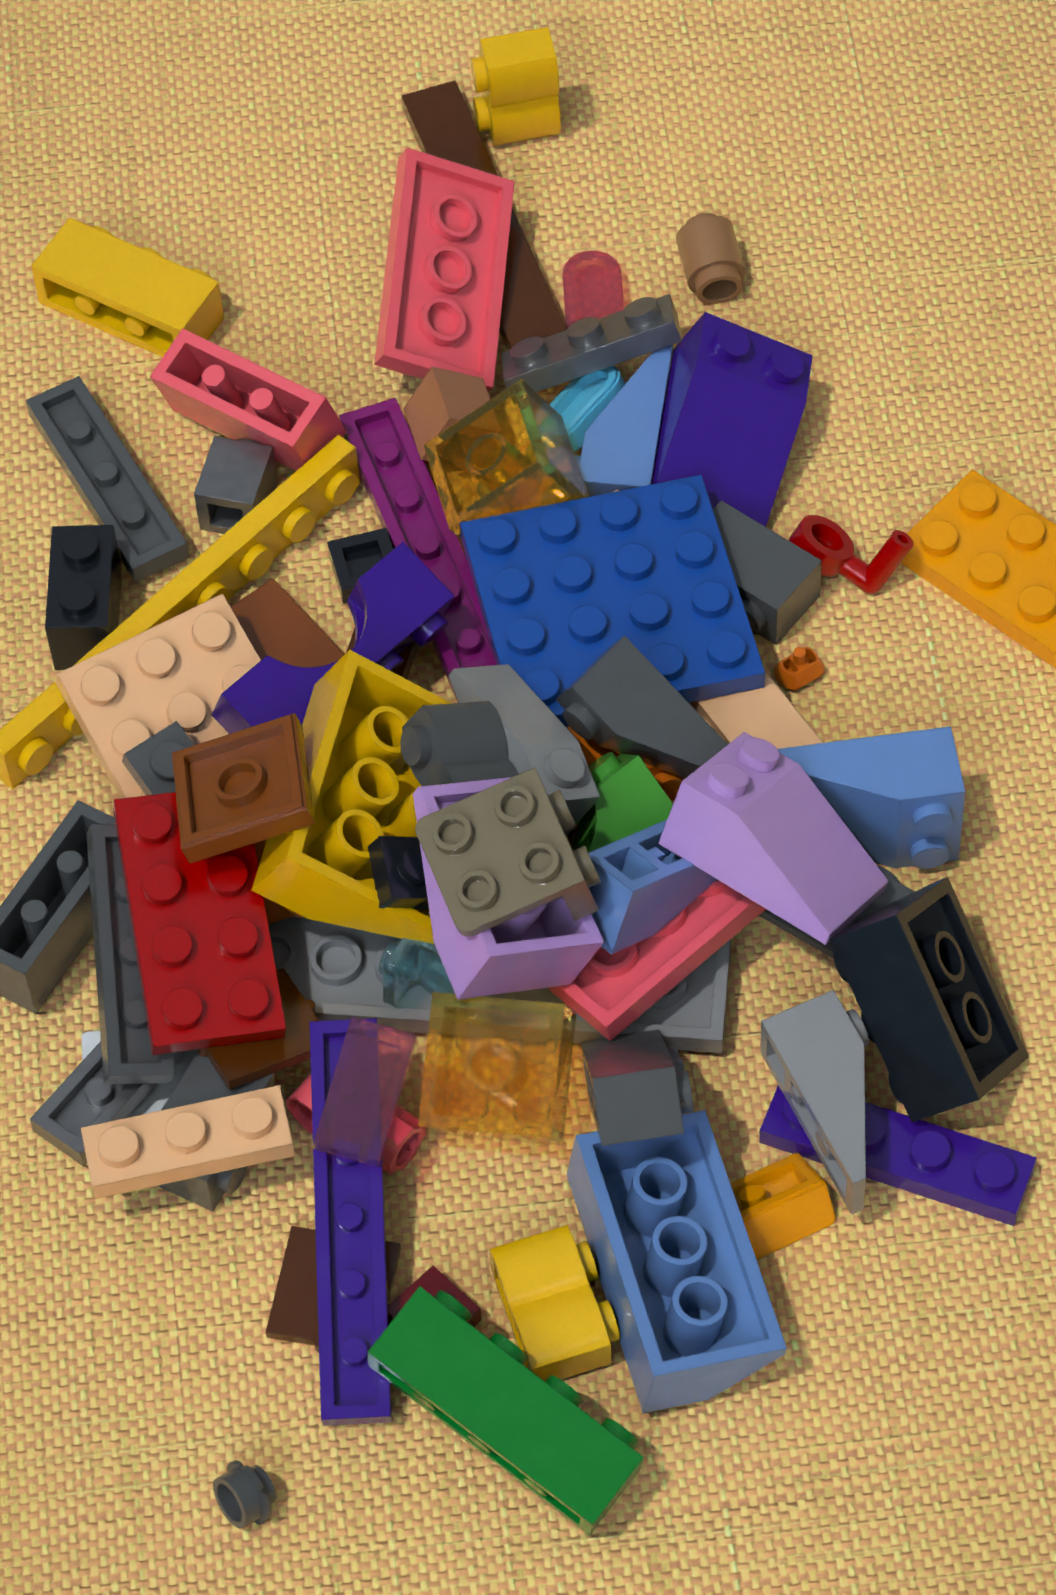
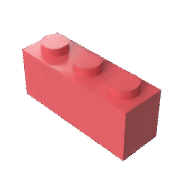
(245, 400)

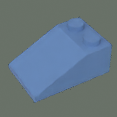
(893, 793)

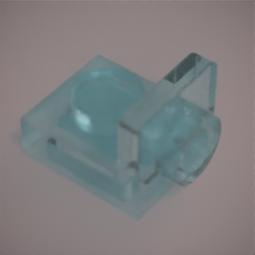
(409, 963)

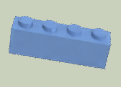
(674, 1263)

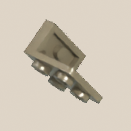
(506, 854)

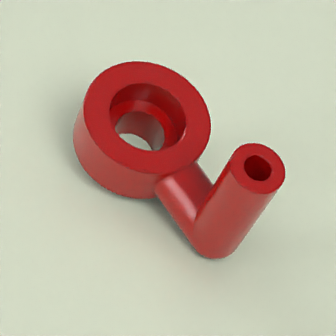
(835, 549)

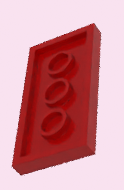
(196, 935)

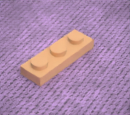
(187, 1142)

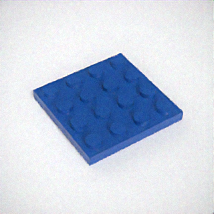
(625, 562)

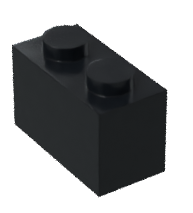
(81, 590)

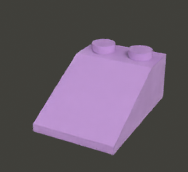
(772, 838)
(519, 955)

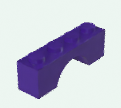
(390, 610)

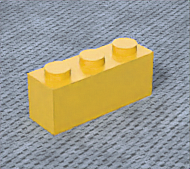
(125, 288)

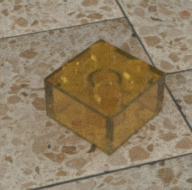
(504, 459)
(497, 1069)

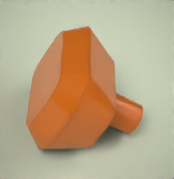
(799, 668)

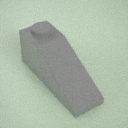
(532, 733)
(821, 1071)

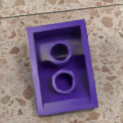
(732, 413)

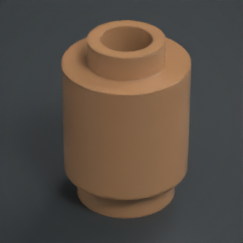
(711, 258)

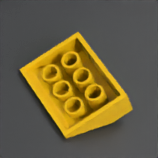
(357, 795)

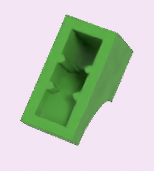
(627, 801)

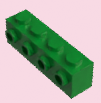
(505, 1408)

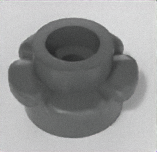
(244, 1494)

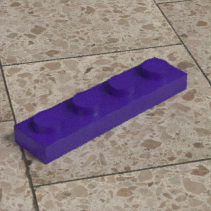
(922, 1159)

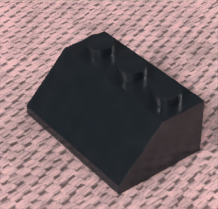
(929, 1001)

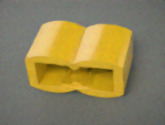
(517, 86)
(552, 1304)

